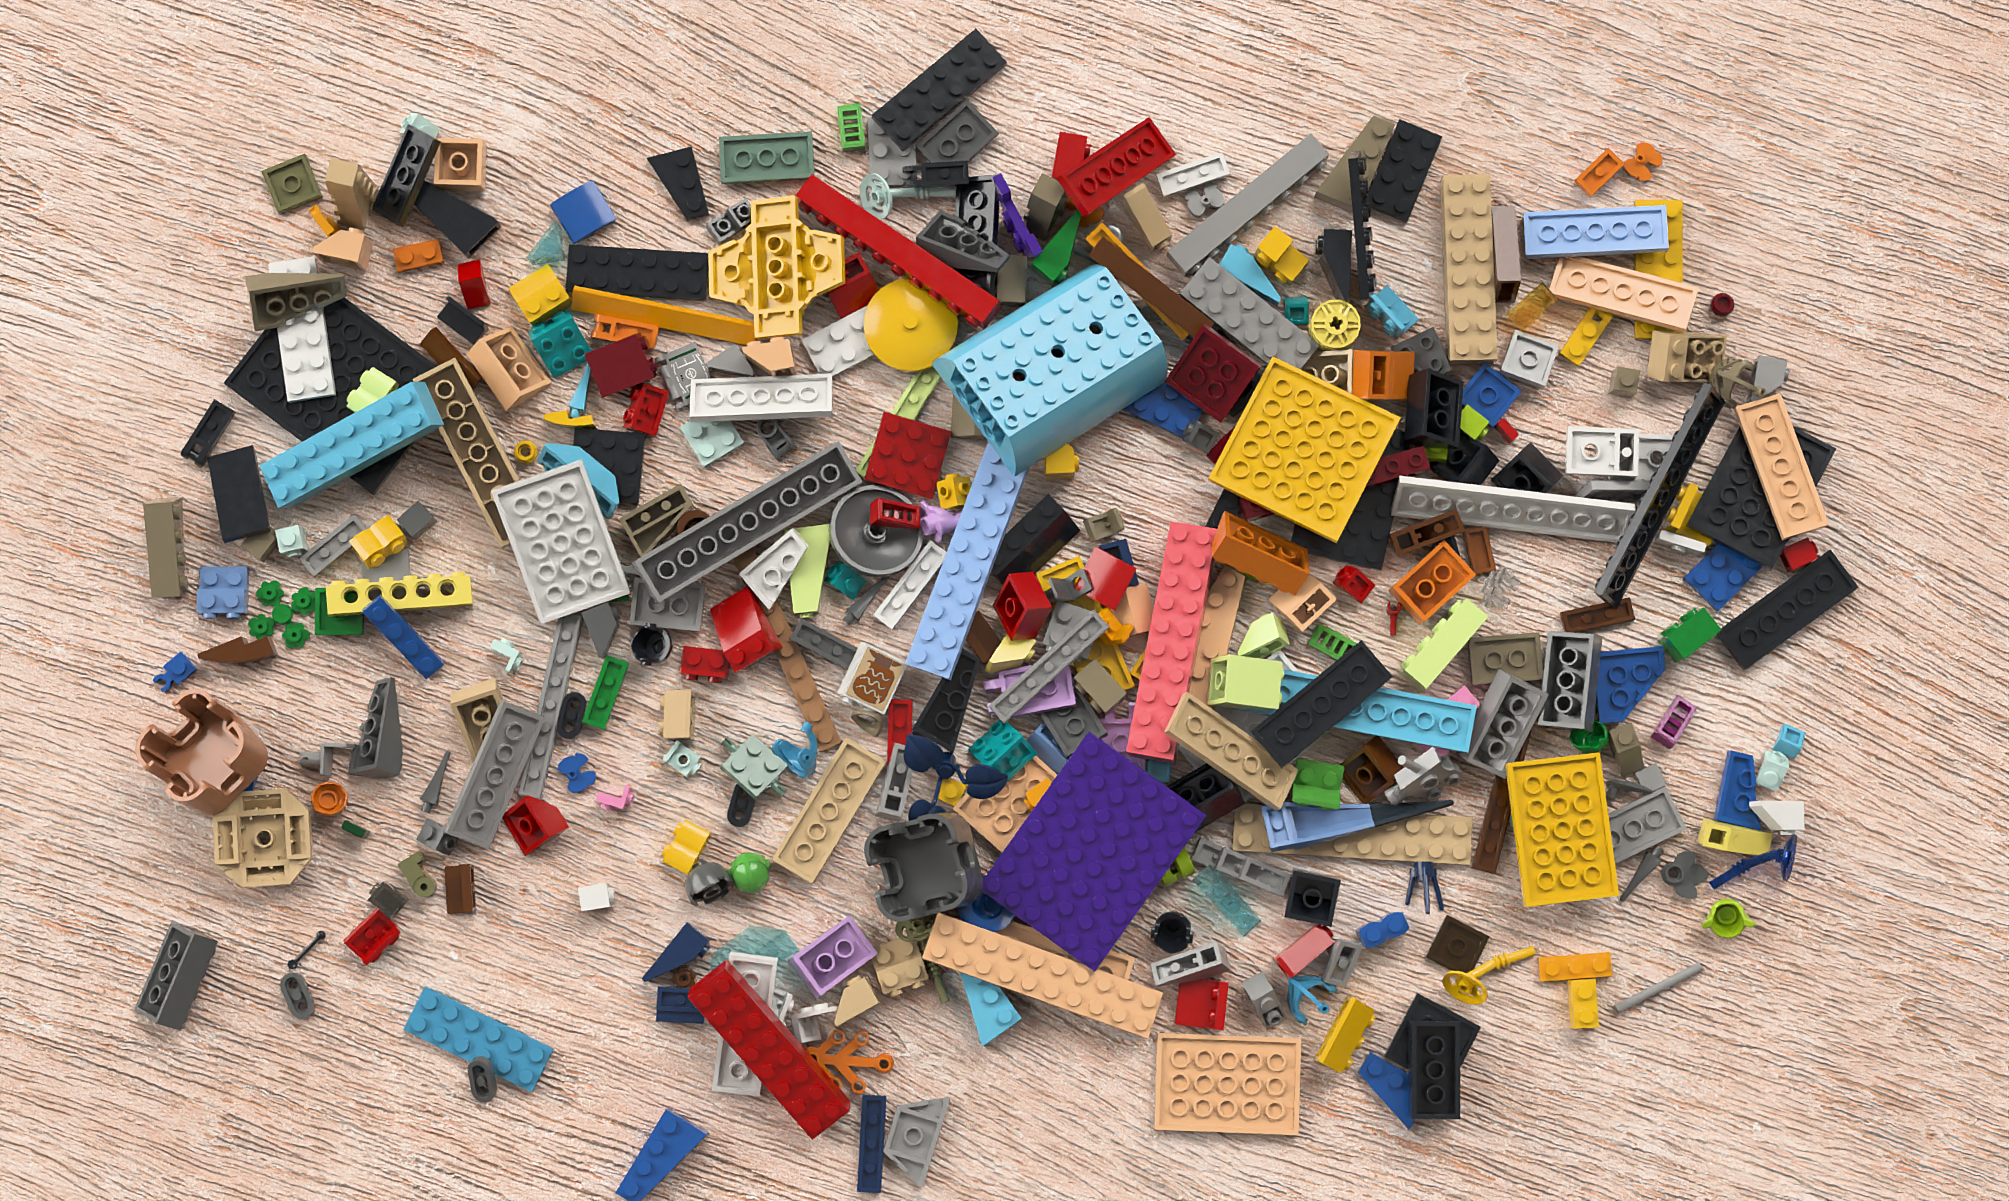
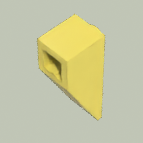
(1733, 838)

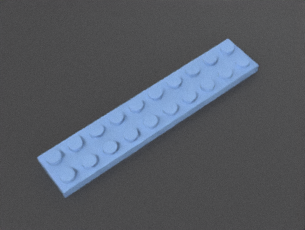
(966, 567)

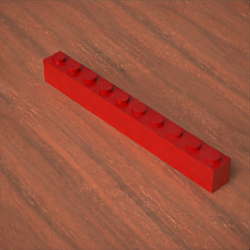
(898, 252)

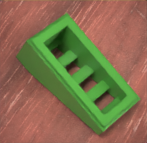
(851, 145)
(1330, 633)

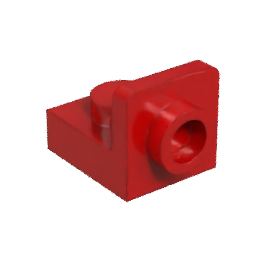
(1354, 583)

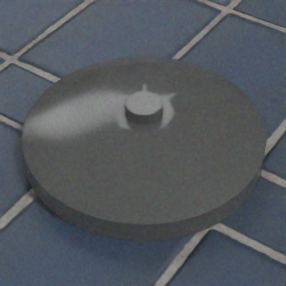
(868, 547)

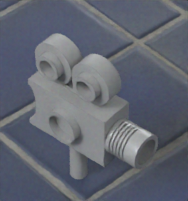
(1423, 777)

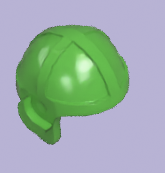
(750, 872)

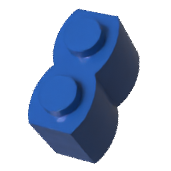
(1388, 926)

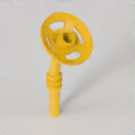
(1468, 981)

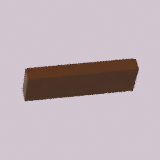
(442, 351)
(1597, 616)

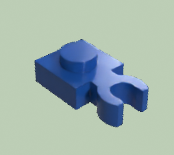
(177, 669)

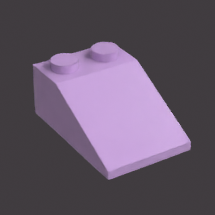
(832, 956)

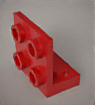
(1202, 1004)

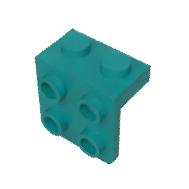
(559, 343)

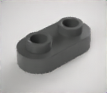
(296, 996)
(482, 1077)

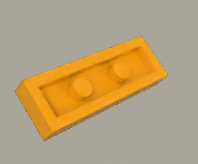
(1574, 966)

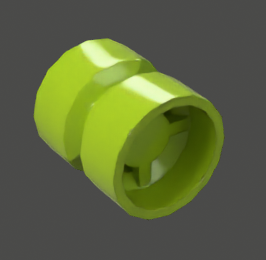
(1183, 869)

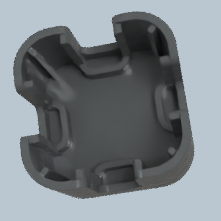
(925, 866)

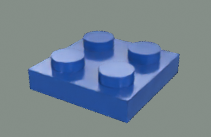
(1489, 394)

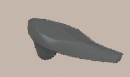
(1615, 785)

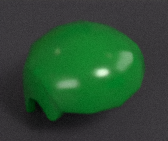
(1590, 741)

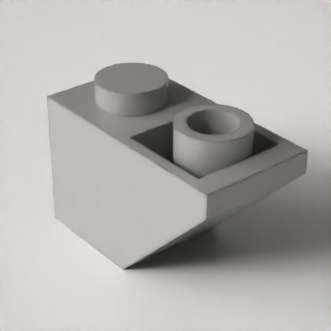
(1264, 1000)

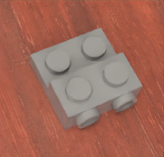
(1062, 621)

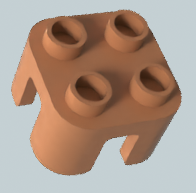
(206, 756)

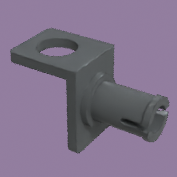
(1064, 589)

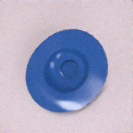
(986, 914)

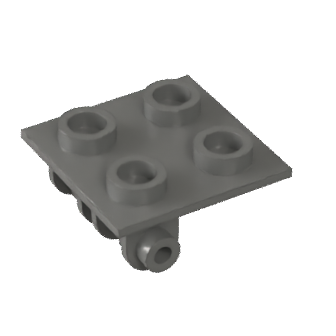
(1427, 351)

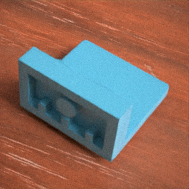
(1391, 312)

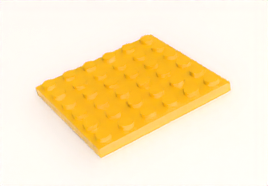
(1304, 449)

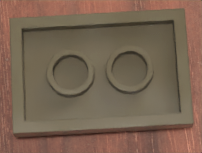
(1511, 653)

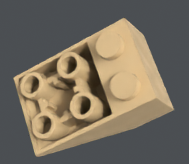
(1684, 356)

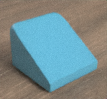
(1789, 741)

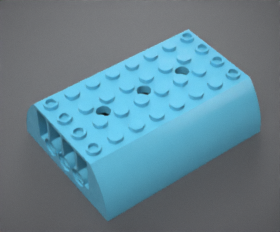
(1058, 394)

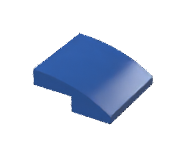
(583, 212)

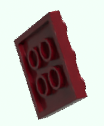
(1213, 373)

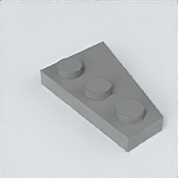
(1616, 489)

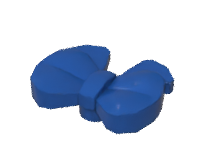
(577, 781)

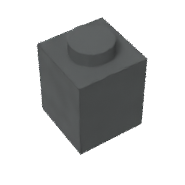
(415, 521)

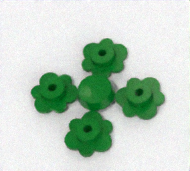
(282, 614)

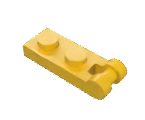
(1585, 336)

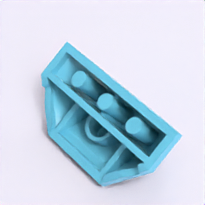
(602, 479)

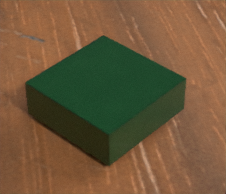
(355, 829)

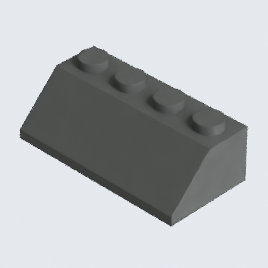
(176, 976)

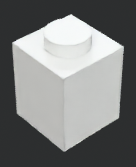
(596, 897)

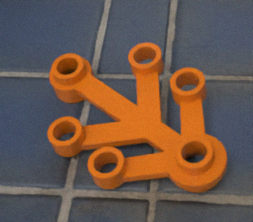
(843, 1060)

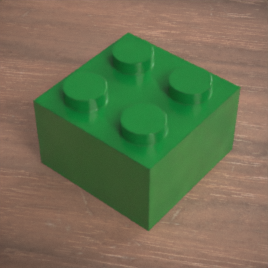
(1686, 637)

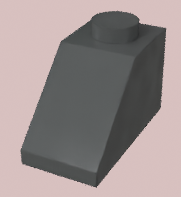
(602, 626)

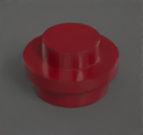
(1722, 304)

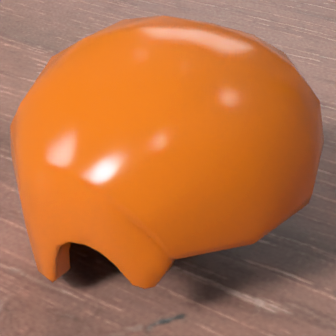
(329, 799)

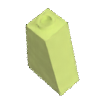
(810, 572)

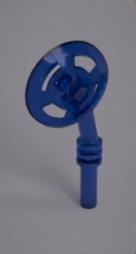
(1783, 856)

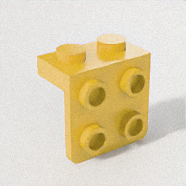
(1678, 517)

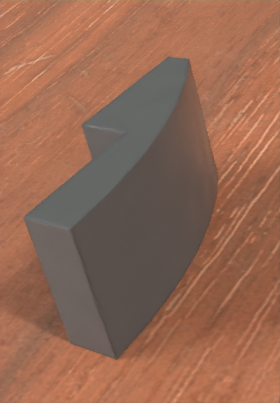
(731, 222)

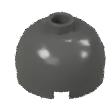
(707, 882)

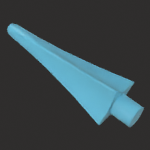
(579, 399)

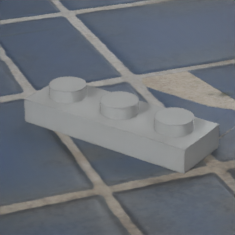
(332, 546)

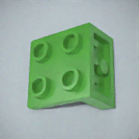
(1317, 784)

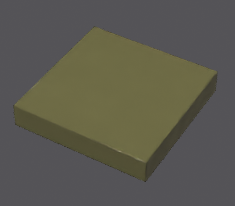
(292, 184)

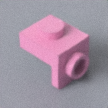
(610, 802)

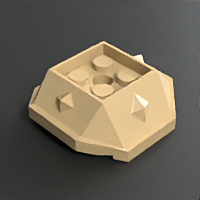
(239, 844)

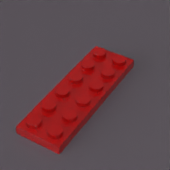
(1116, 166)

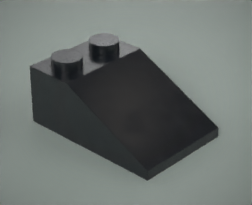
(1335, 260)

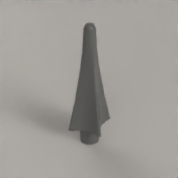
(858, 608)
(432, 792)
(1647, 865)

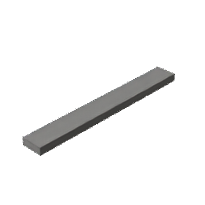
(550, 703)

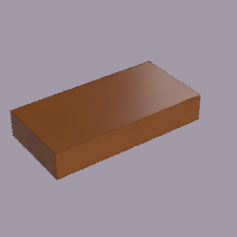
(1479, 550)

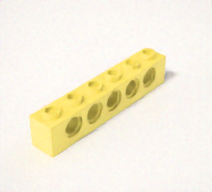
(460, 598)

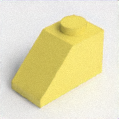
(1011, 654)

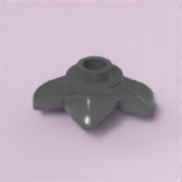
(1687, 874)

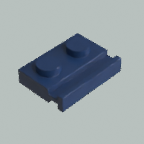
(676, 1007)

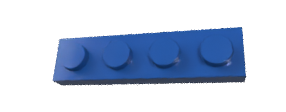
(403, 636)

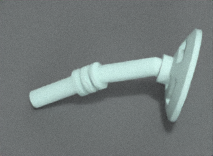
(883, 194)

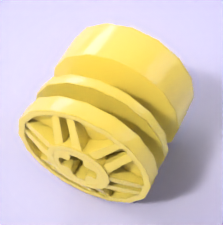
(1328, 337)

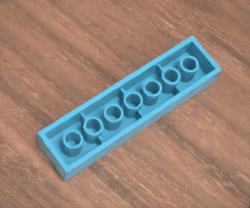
(351, 444)

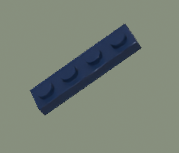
(871, 1143)

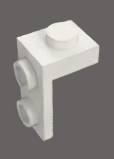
(806, 1023)

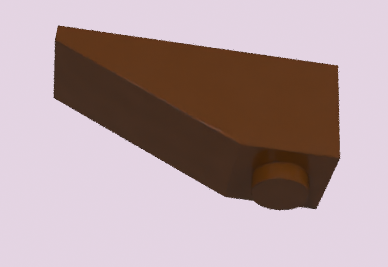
(1426, 532)

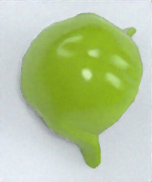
(1727, 919)

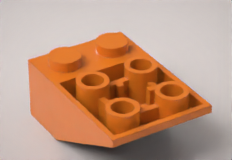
(1382, 374)

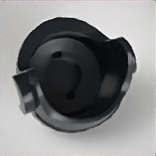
(651, 645)
(1172, 932)

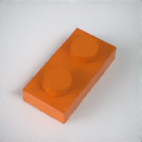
(1599, 172)
(418, 255)

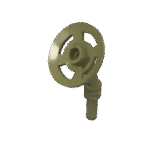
(921, 934)

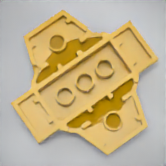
(776, 267)

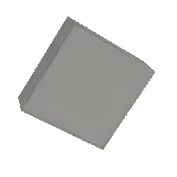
(1650, 777)

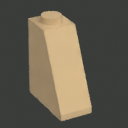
(1147, 218)

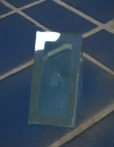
(549, 247)

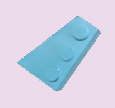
(989, 1007)

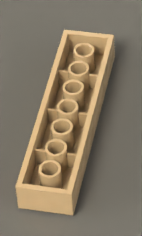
(1468, 269)
(471, 440)

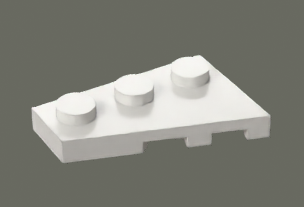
(774, 567)

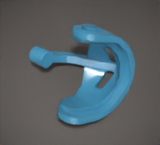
(799, 761)
(1298, 986)

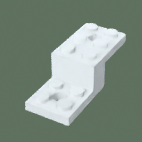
(1619, 452)

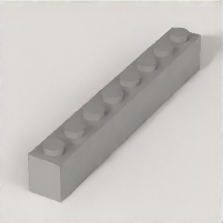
(1247, 205)

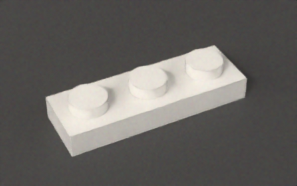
(1192, 174)

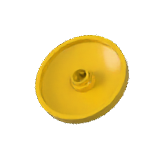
(908, 327)

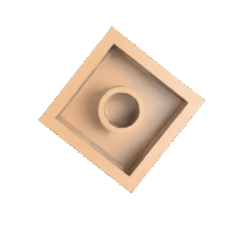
(460, 164)

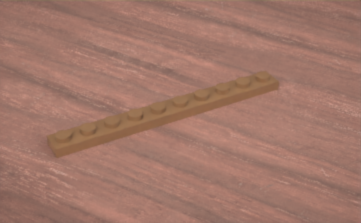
(796, 668)

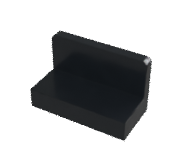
(462, 321)

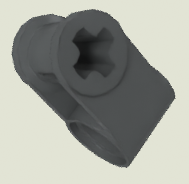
(775, 439)

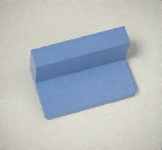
(1047, 748)

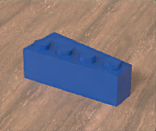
(664, 1149)

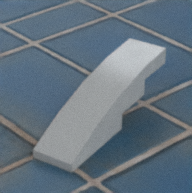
(1241, 866)

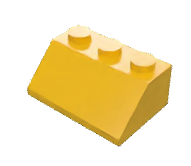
(1345, 1035)

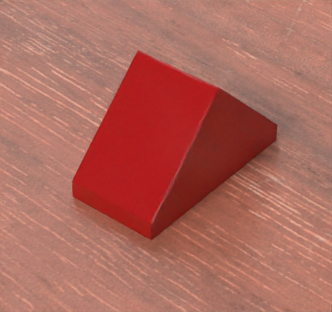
(473, 284)

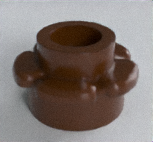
(689, 974)

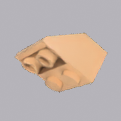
(773, 357)
(1305, 606)

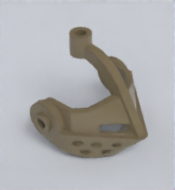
(1730, 378)

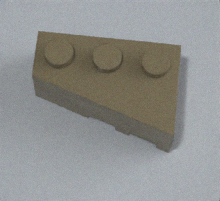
(1045, 205)
(656, 519)

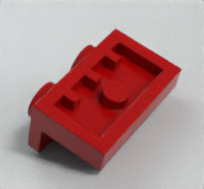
(645, 408)
(704, 663)

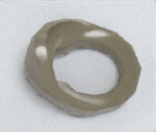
(872, 727)

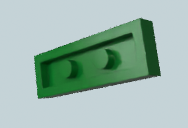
(605, 692)

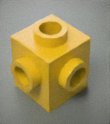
(953, 491)

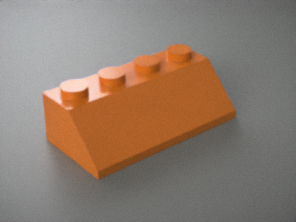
(1260, 553)

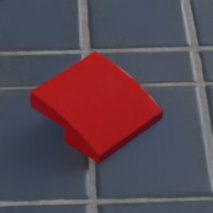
(1108, 578)

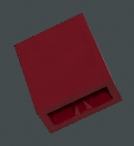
(622, 364)

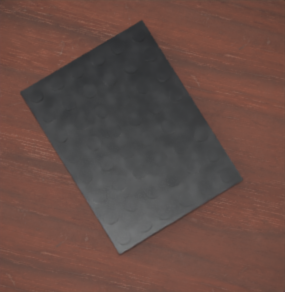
(355, 346)

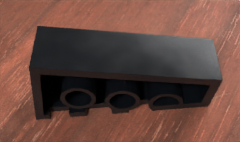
(947, 706)

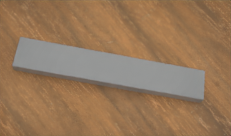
(1049, 666)

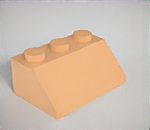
(508, 367)

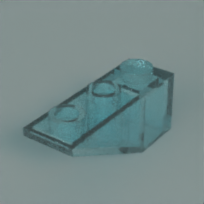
(1226, 900)

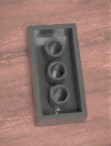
(1570, 681)

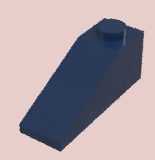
(683, 949)

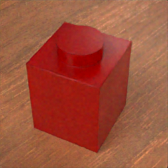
(1798, 554)

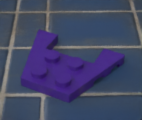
(1013, 222)

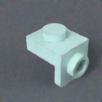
(421, 123)
(506, 648)
(1772, 770)

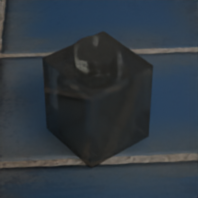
(387, 899)

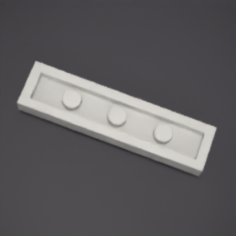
(910, 585)

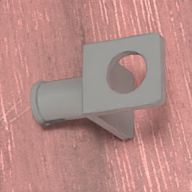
(323, 758)

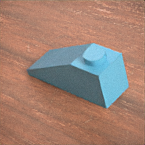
(1247, 271)

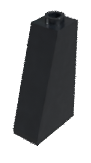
(457, 220)

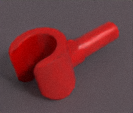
(1393, 617)

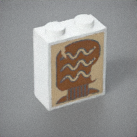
(871, 679)

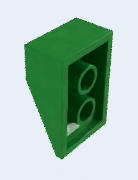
(1056, 256)

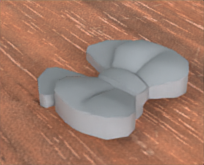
(1198, 204)

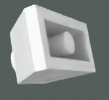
(1780, 815)

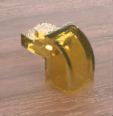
(1532, 307)

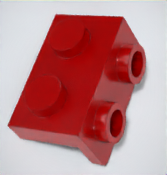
(372, 936)

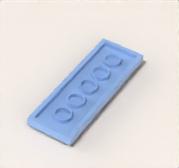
(1595, 232)

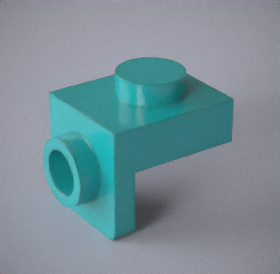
(845, 580)

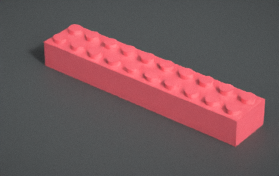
(1172, 640)

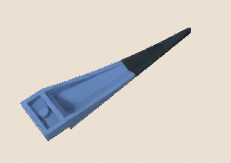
(1309, 825)

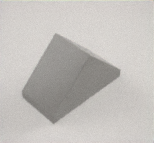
(731, 362)

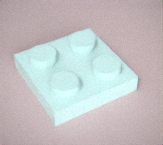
(711, 439)

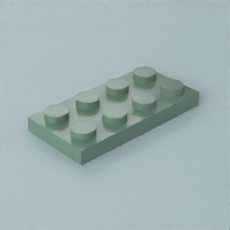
(766, 157)

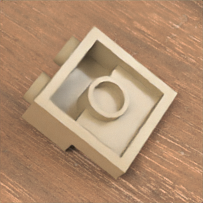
(899, 966)

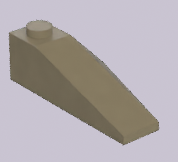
(283, 296)

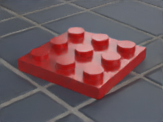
(907, 455)

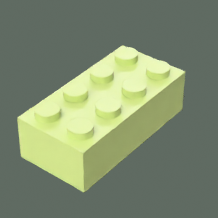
(1440, 648)

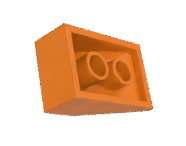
(1432, 582)

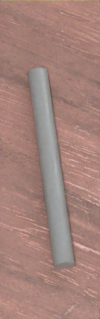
(1658, 987)

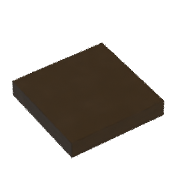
(1457, 946)

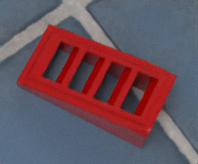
(880, 514)

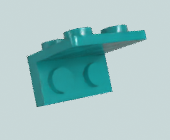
(1003, 749)

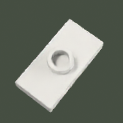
(1680, 543)

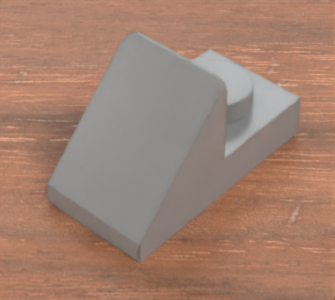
(1342, 962)

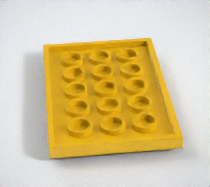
(1562, 829)

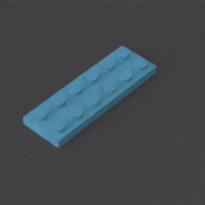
(474, 1034)

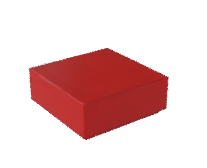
(1506, 430)

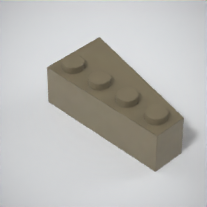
(1371, 143)
(165, 546)

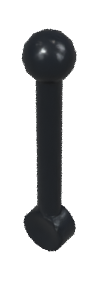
(292, 964)

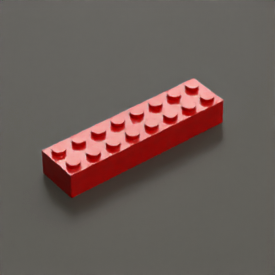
(769, 1049)

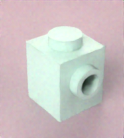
(292, 541)

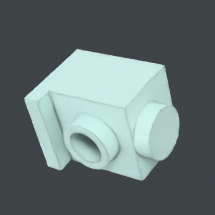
(674, 755)

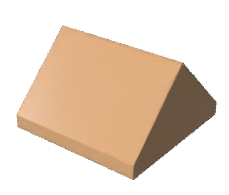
(1135, 609)

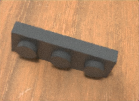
(823, 643)

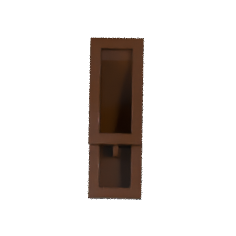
(240, 651)

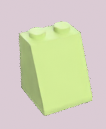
(1245, 683)

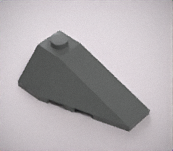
(959, 246)
(380, 745)

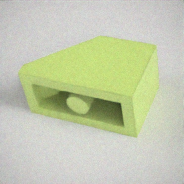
(1264, 637)

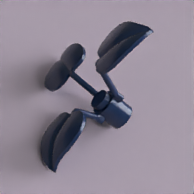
(923, 754)

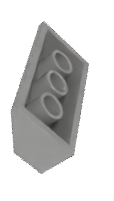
(1503, 722)

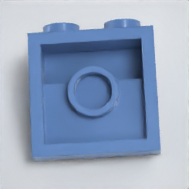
(223, 592)

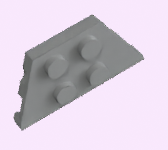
(915, 1136)

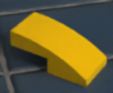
(562, 420)

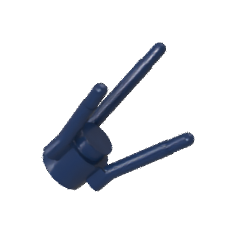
(1424, 872)

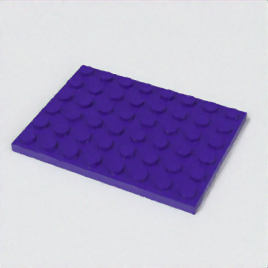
(1092, 851)

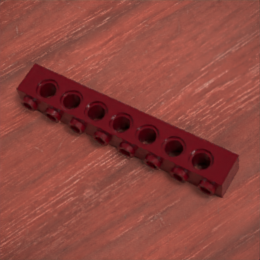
(1389, 468)

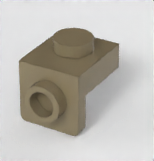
(1104, 525)

